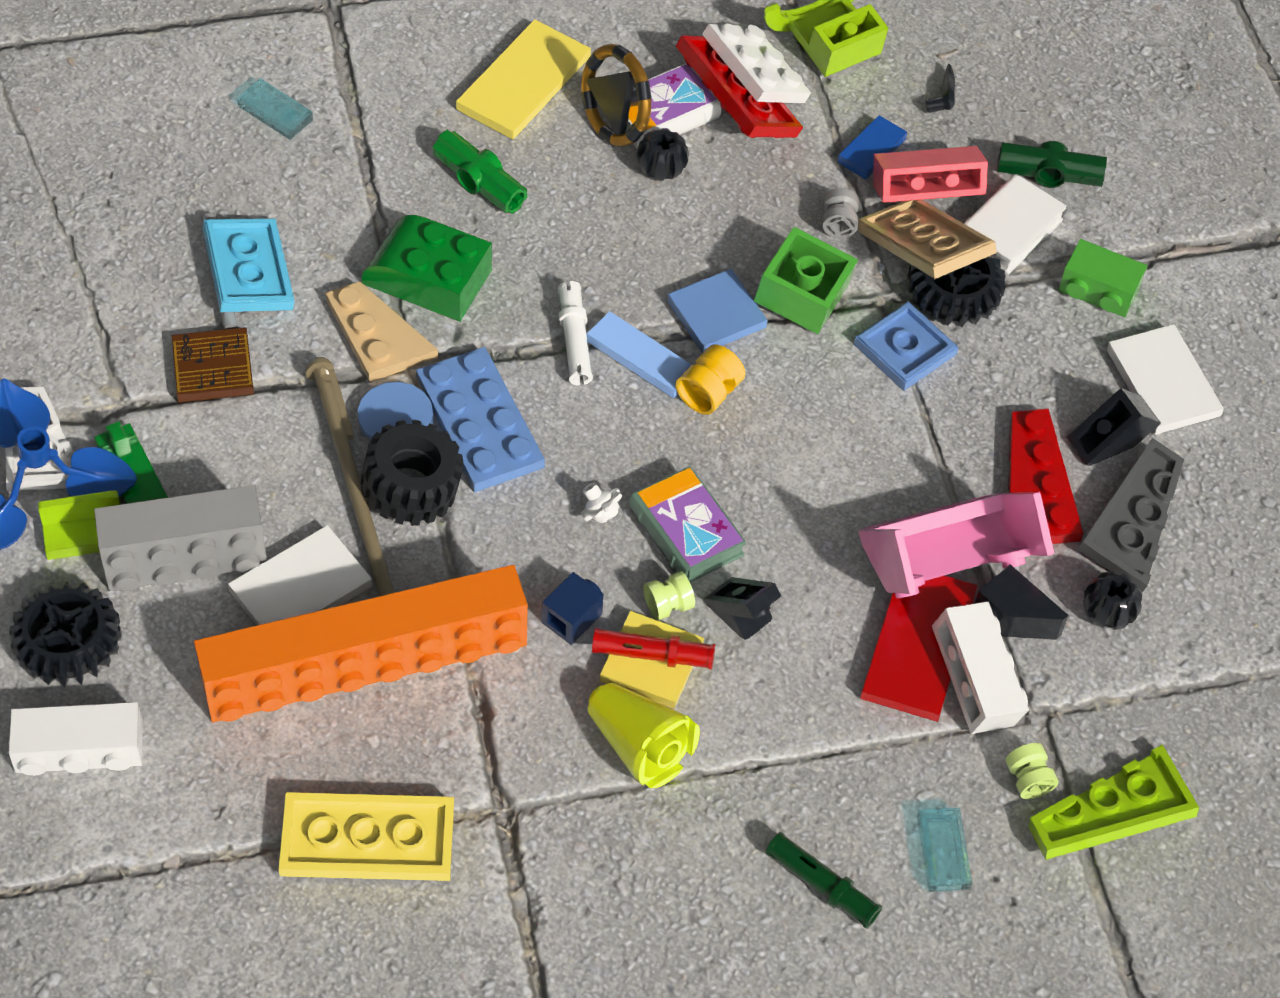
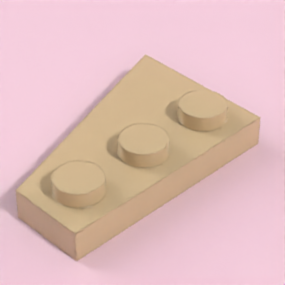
(377, 333)

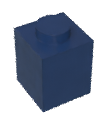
(572, 607)

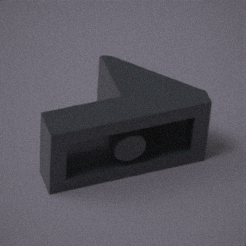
(744, 604)

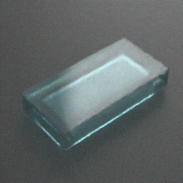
(275, 109)
(944, 849)

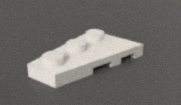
(49, 475)

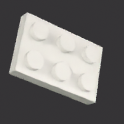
(756, 63)

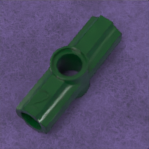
(1051, 164)

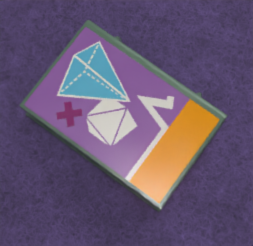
(687, 524)

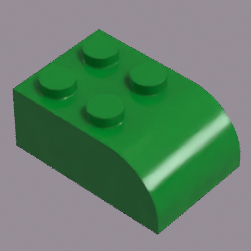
(430, 266)

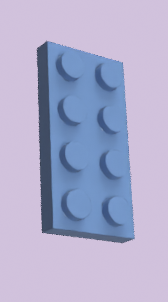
(481, 418)

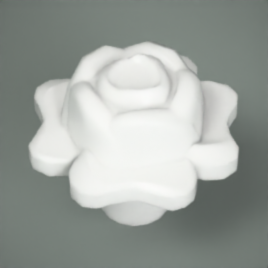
(601, 503)

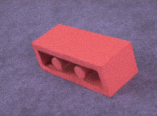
(930, 174)

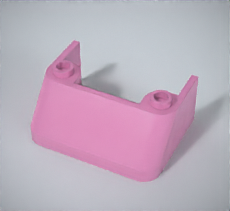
(956, 539)

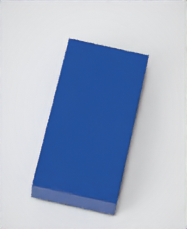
(876, 138)

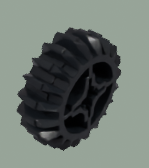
(974, 296)
(55, 651)

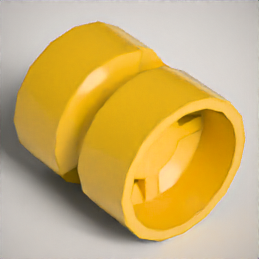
(710, 379)

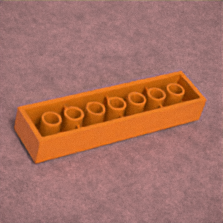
(362, 643)

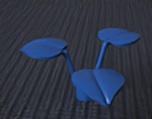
(25, 423)

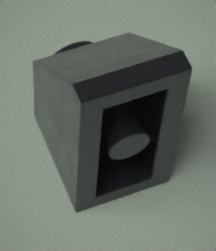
(1113, 427)
(1022, 607)

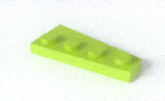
(1129, 803)

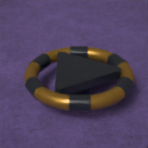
(616, 95)

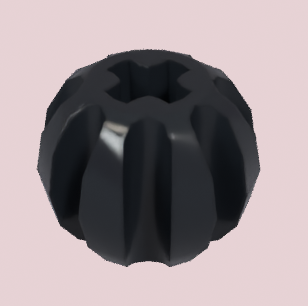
(662, 154)
(1112, 600)

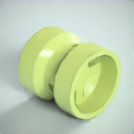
(668, 596)
(1031, 771)

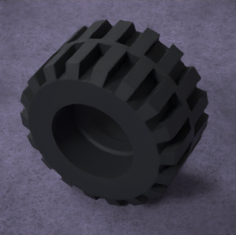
(407, 496)

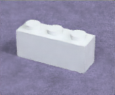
(980, 667)
(76, 738)

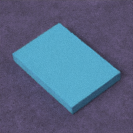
(248, 265)

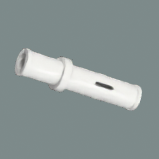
(573, 320)

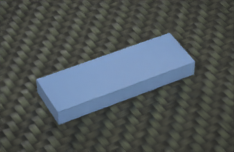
(638, 352)

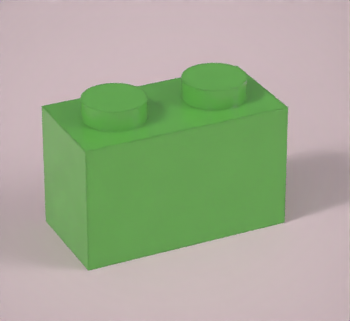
(1102, 278)

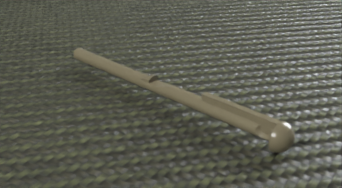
(323, 373)

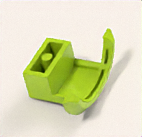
(832, 32)

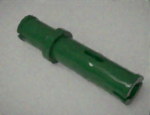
(836, 889)

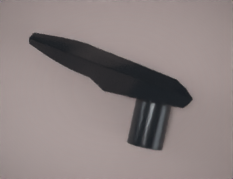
(948, 93)

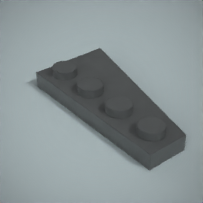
(1132, 522)

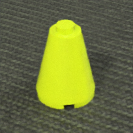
(643, 733)

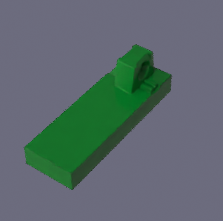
(125, 444)

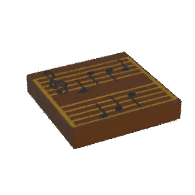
(212, 365)

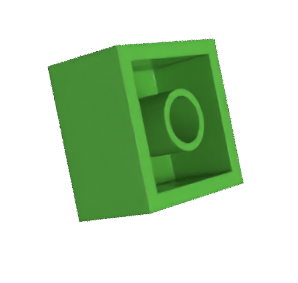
(805, 280)

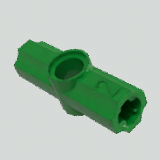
(479, 171)

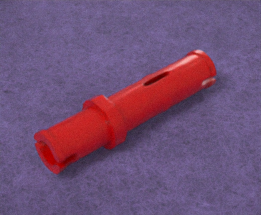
(660, 649)

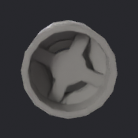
(840, 212)

